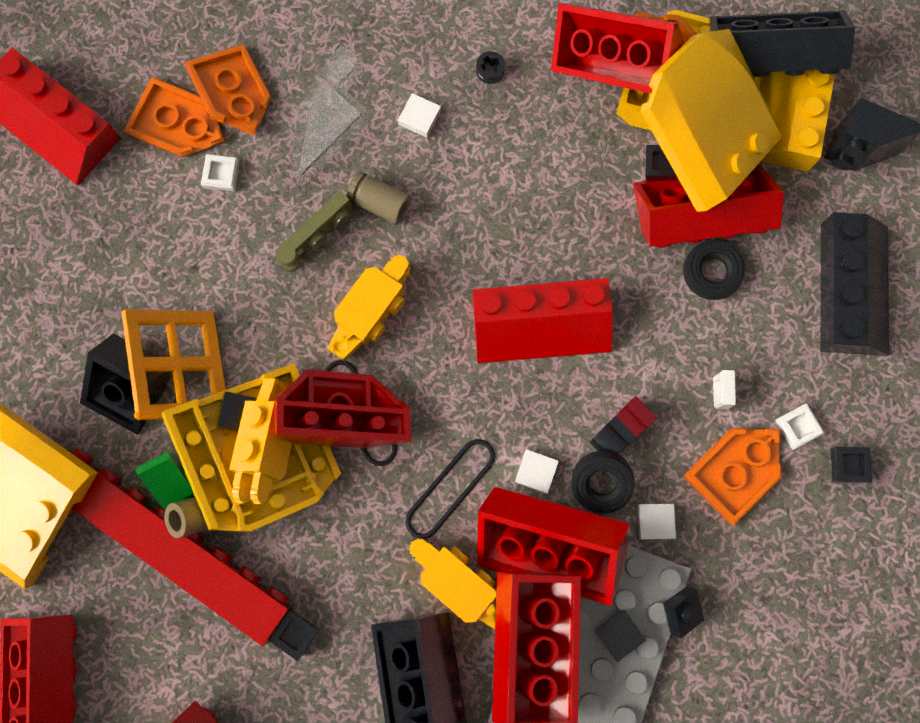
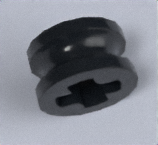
(493, 59)

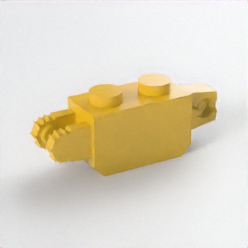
(368, 306)
(258, 453)
(455, 584)

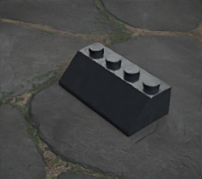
(791, 41)
(854, 285)
(418, 670)

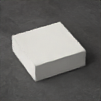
(419, 115)
(220, 172)
(724, 389)
(799, 426)
(536, 471)
(656, 521)

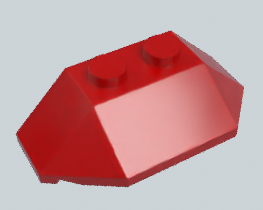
(341, 411)

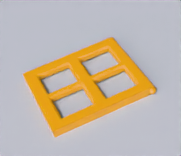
(140, 365)

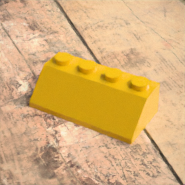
(801, 112)

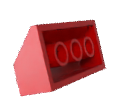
(612, 46)
(51, 119)
(671, 218)
(542, 320)
(551, 538)
(536, 648)
(37, 669)

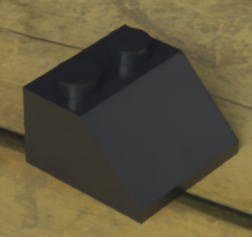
(869, 136)
(109, 387)

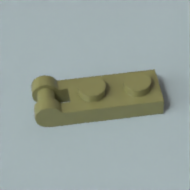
(313, 232)

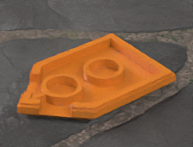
(231, 88)
(173, 120)
(737, 471)

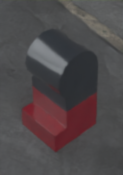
(623, 427)

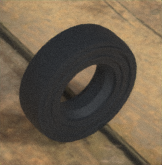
(719, 250)
(603, 502)

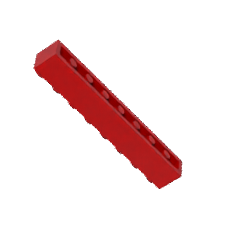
(184, 560)

